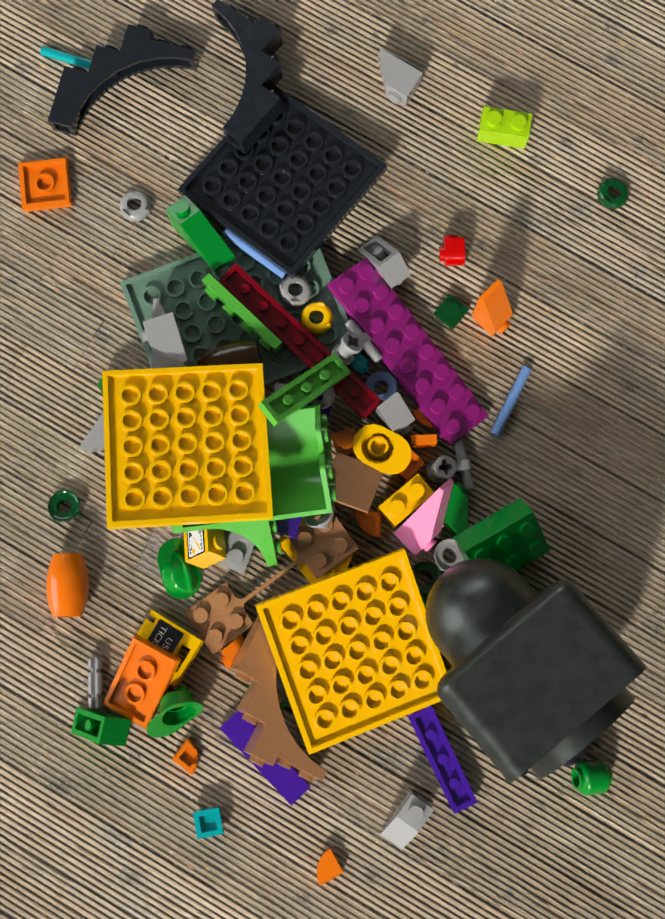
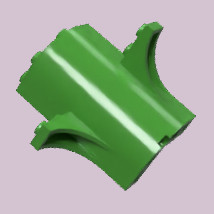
(299, 479)

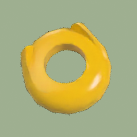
(319, 328)

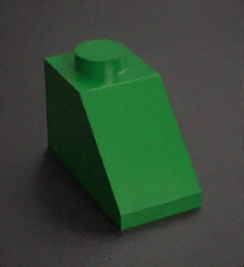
(457, 509)
(101, 727)

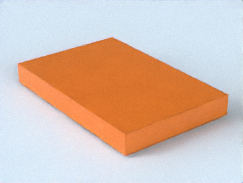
(141, 681)

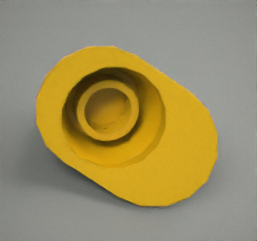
(382, 449)

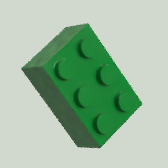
(505, 536)

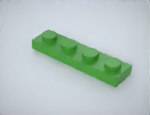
(249, 322)
(304, 389)

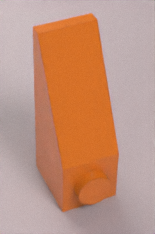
(493, 310)

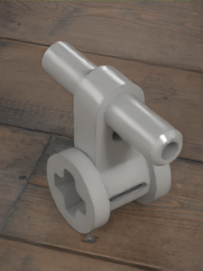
(353, 343)
(450, 467)

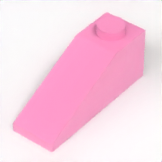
(426, 522)

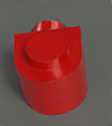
(452, 251)

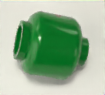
(591, 777)

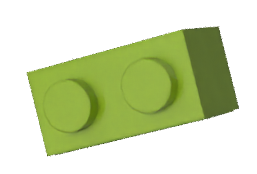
(504, 127)

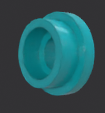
(360, 363)

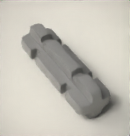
(95, 682)

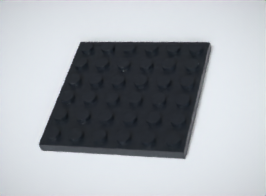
(287, 187)

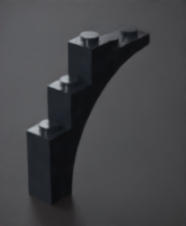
(109, 66)
(259, 103)

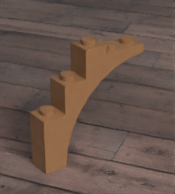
(261, 705)

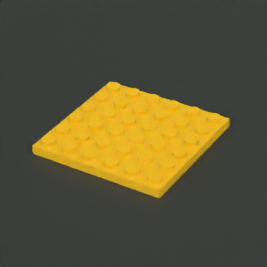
(185, 446)
(353, 650)

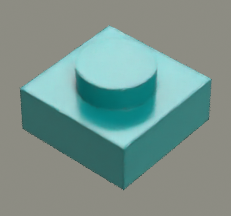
(208, 822)

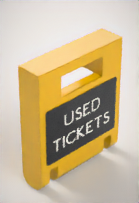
(171, 638)

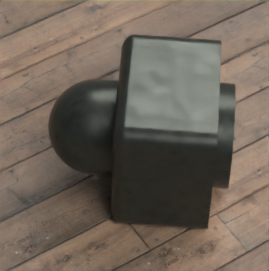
(528, 669)

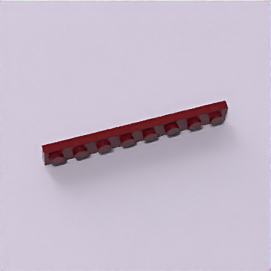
(295, 337)

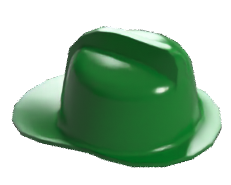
(178, 577)
(174, 712)

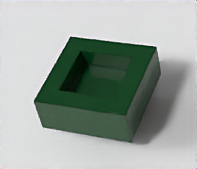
(451, 312)

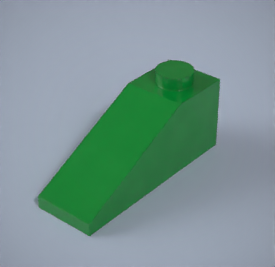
(199, 233)

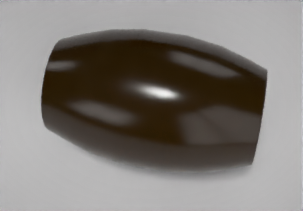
(231, 353)

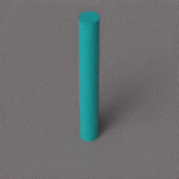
(65, 57)

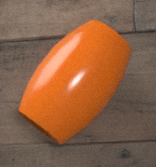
(67, 585)

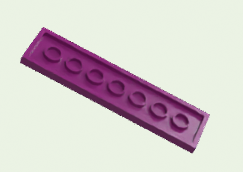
(408, 351)

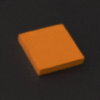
(45, 184)

